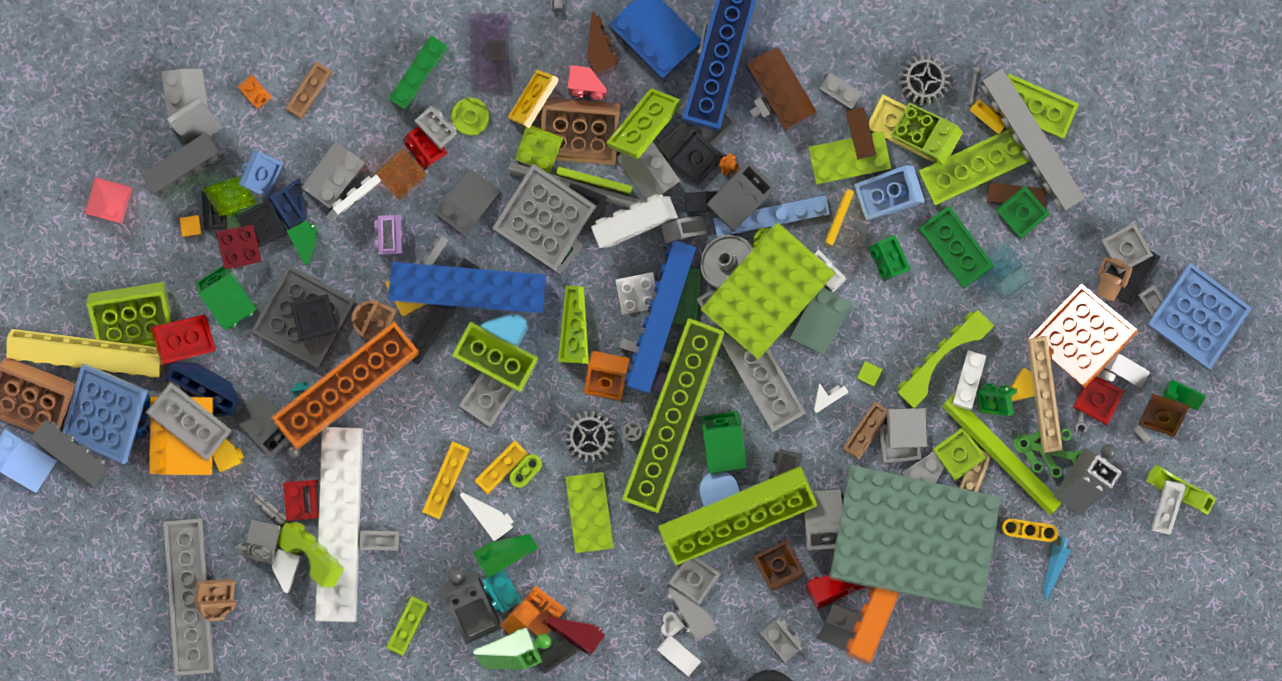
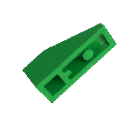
(502, 553)

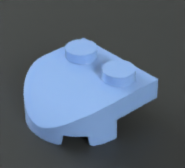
(717, 487)

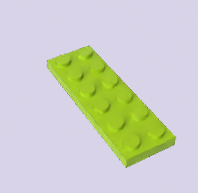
(972, 167)

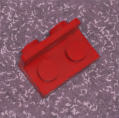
(423, 148)

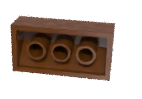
(781, 88)

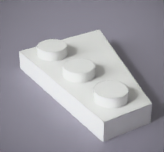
(353, 195)

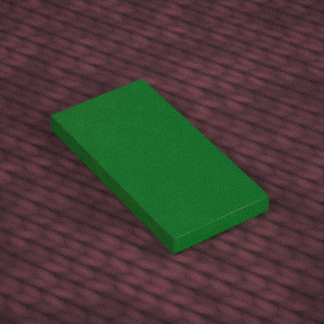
(956, 247)

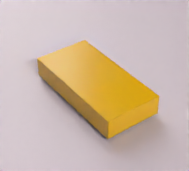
(987, 115)

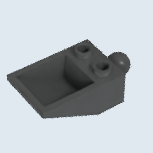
(259, 425)
(1088, 479)
(468, 604)

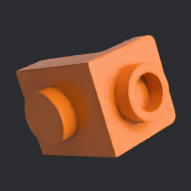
(254, 91)

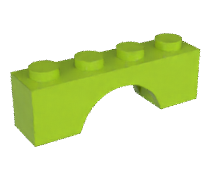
(324, 567)

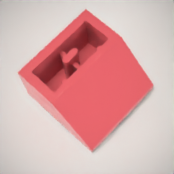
(584, 82)

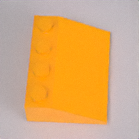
(172, 455)

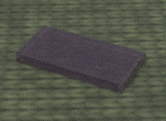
(488, 73)

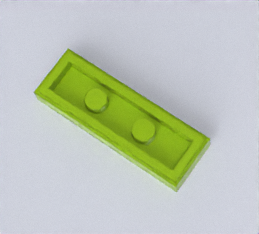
(407, 625)

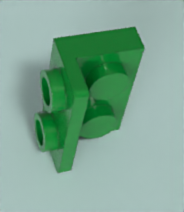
(889, 258)
(996, 399)

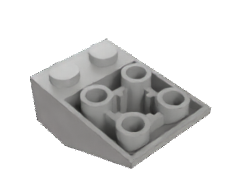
(823, 521)
(697, 618)

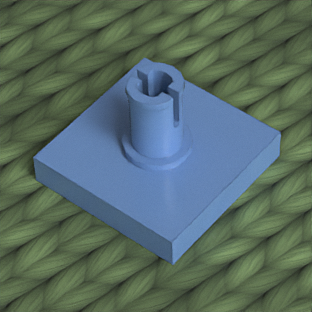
(260, 173)

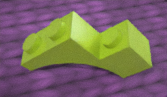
(1192, 497)

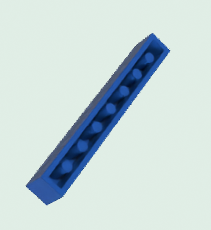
(660, 318)

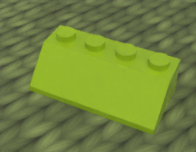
(495, 357)

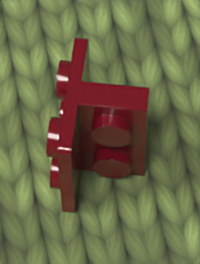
(238, 247)

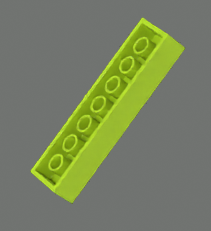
(737, 516)

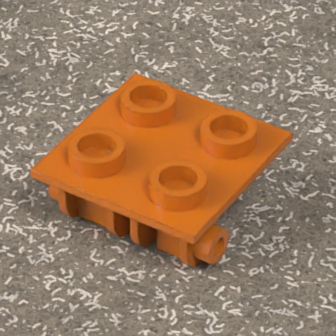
(548, 608)

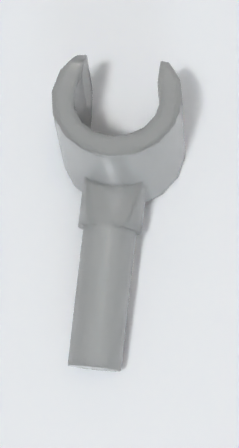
(1080, 422)

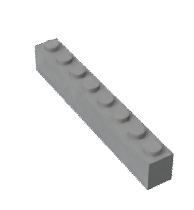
(1032, 140)

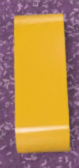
(1038, 533)

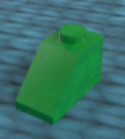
(304, 240)

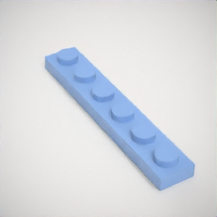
(780, 213)

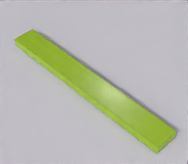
(1003, 456)

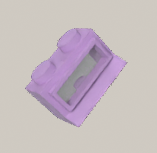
(389, 235)

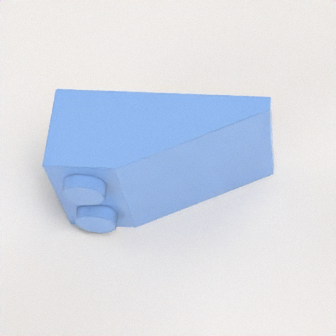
(889, 192)
(23, 461)

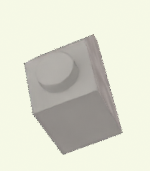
(684, 229)

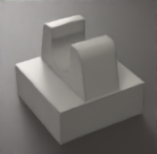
(761, 108)

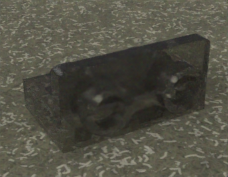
(784, 462)

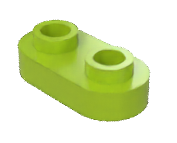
(525, 470)

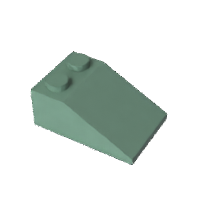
(820, 320)

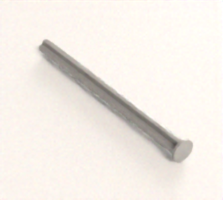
(612, 197)

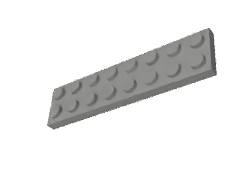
(762, 379)
(184, 568)

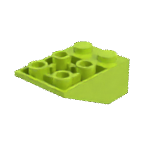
(927, 133)

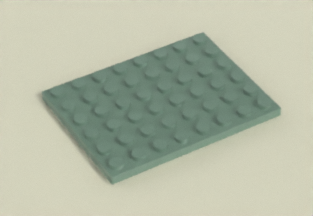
(915, 537)

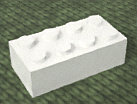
(635, 221)

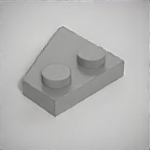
(926, 469)

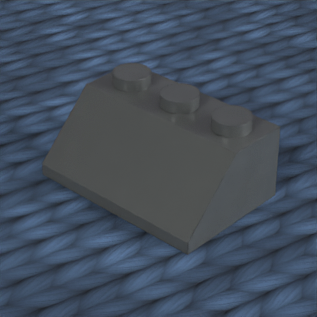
(839, 626)

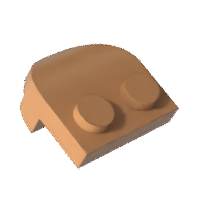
(372, 318)
(215, 598)

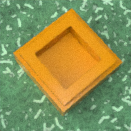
(190, 226)

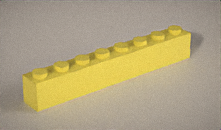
(77, 351)

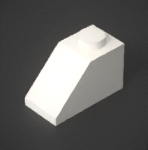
(285, 568)

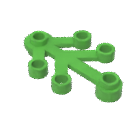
(1031, 445)

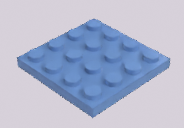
(1199, 316)
(104, 413)

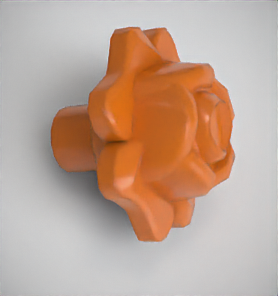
(728, 165)

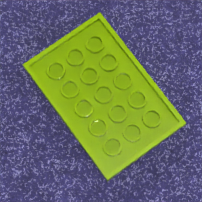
(767, 290)

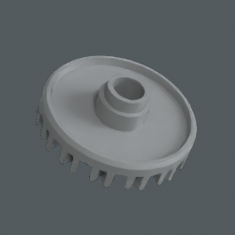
(717, 254)

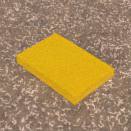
(533, 98)
(838, 218)

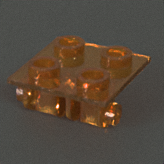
(401, 173)

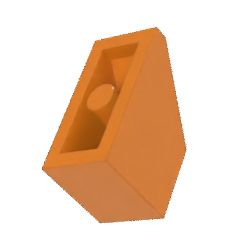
(520, 616)

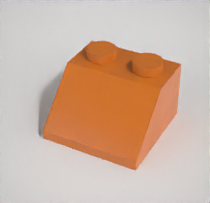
(606, 375)

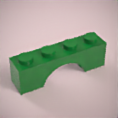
(417, 73)

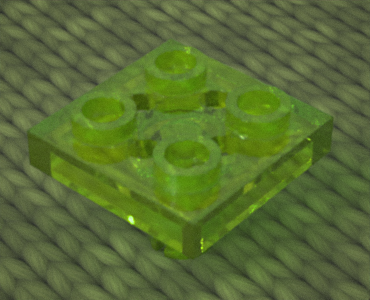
(229, 196)

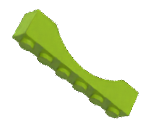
(916, 388)

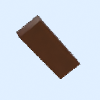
(860, 133)
(1001, 192)

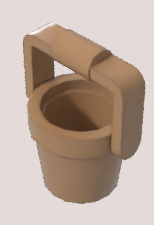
(1110, 284)

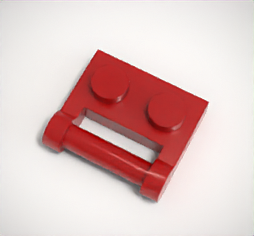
(295, 500)

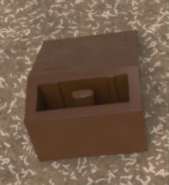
(599, 55)

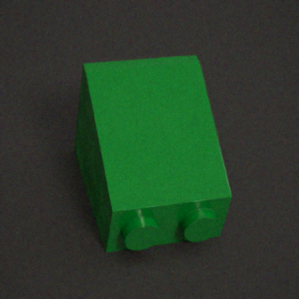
(225, 297)
(723, 442)

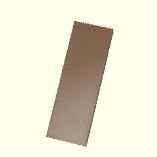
(309, 90)
(866, 430)

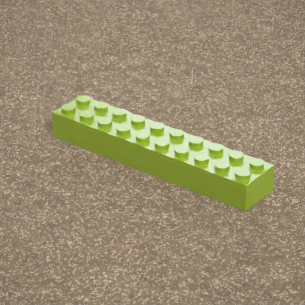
(673, 415)

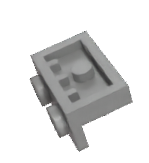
(435, 127)
(781, 639)

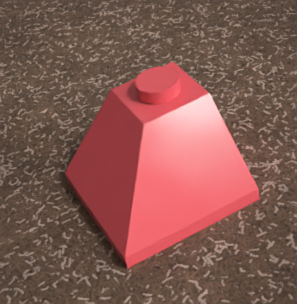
(108, 200)

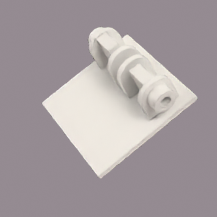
(636, 292)

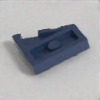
(289, 204)

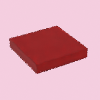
(1098, 400)

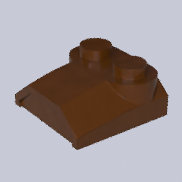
(779, 566)

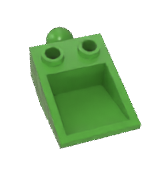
(513, 651)

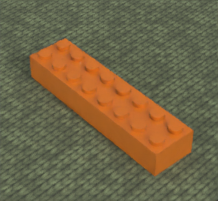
(345, 386)

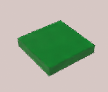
(1022, 211)

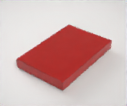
(183, 339)

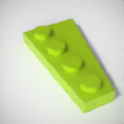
(573, 337)

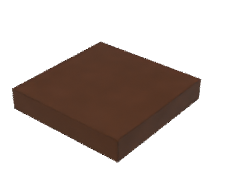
(1163, 415)

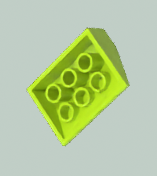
(129, 313)

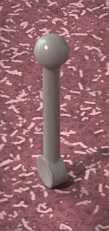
(706, 20)
(976, 70)

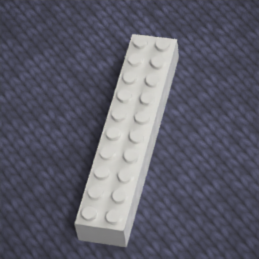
(340, 519)

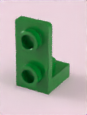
(1184, 394)

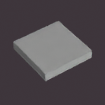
(1126, 246)
(906, 428)
(892, 455)
(694, 579)

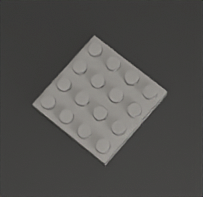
(544, 217)

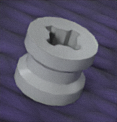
(632, 431)

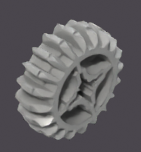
(916, 78)
(577, 424)

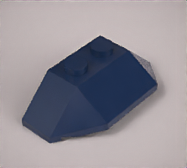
(201, 382)

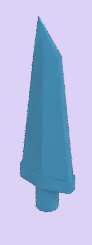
(1057, 560)

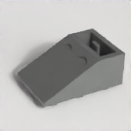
(740, 196)

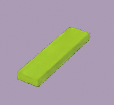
(595, 181)

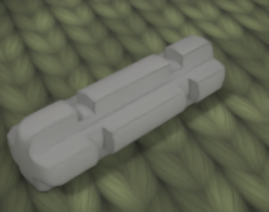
(269, 509)

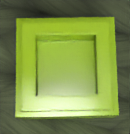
(869, 373)

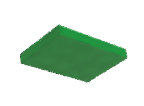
(688, 303)

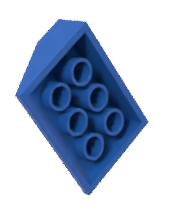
(655, 35)

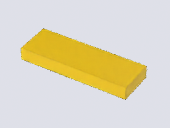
(500, 467)

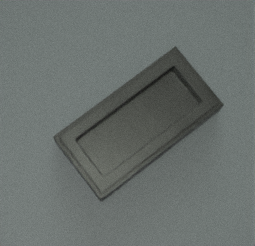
(556, 655)

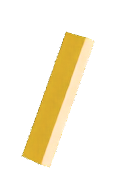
(445, 480)

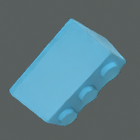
(508, 328)

